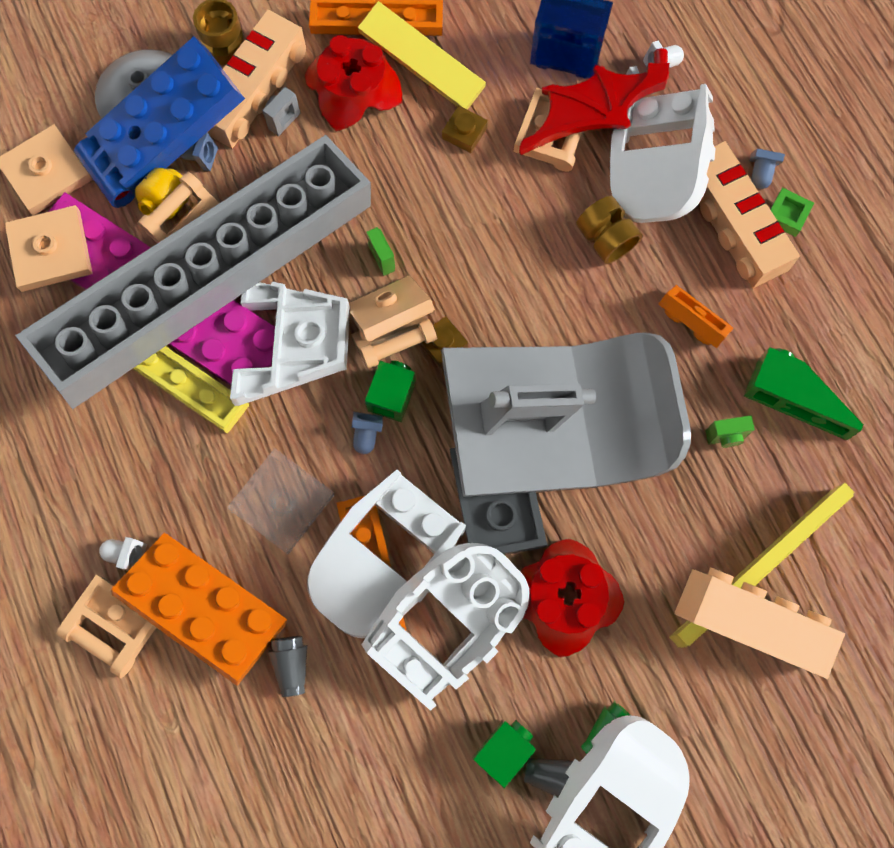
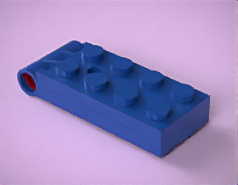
(157, 121)

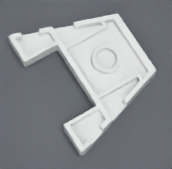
(307, 340)

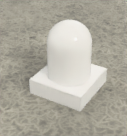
(675, 54)
(122, 553)

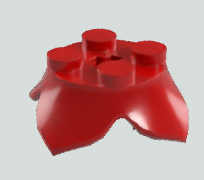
(347, 97)
(599, 601)

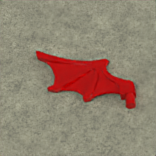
(597, 102)

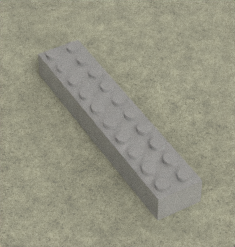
(195, 271)

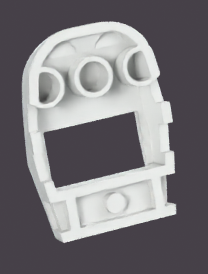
(668, 179)
(352, 582)
(479, 590)
(635, 766)

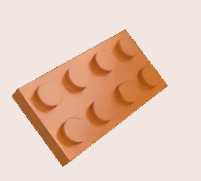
(199, 608)

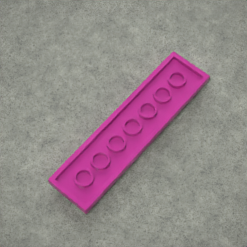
(219, 343)

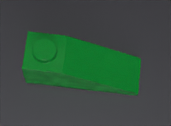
(797, 391)

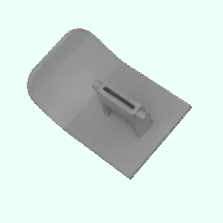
(565, 414)

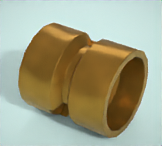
(218, 29)
(605, 225)

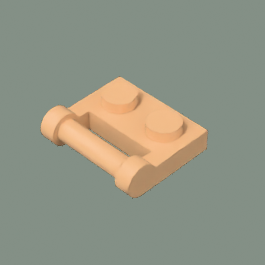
(533, 121)
(188, 186)
(394, 341)
(113, 616)

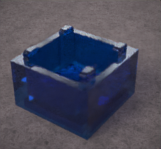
(570, 35)

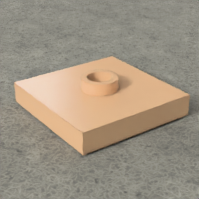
(43, 169)
(48, 248)
(390, 308)

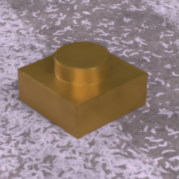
(464, 129)
(447, 337)

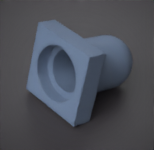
(202, 152)
(764, 167)
(365, 431)

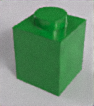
(391, 390)
(505, 752)

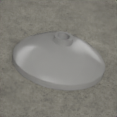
(122, 77)

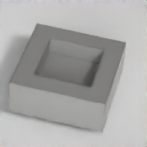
(281, 111)

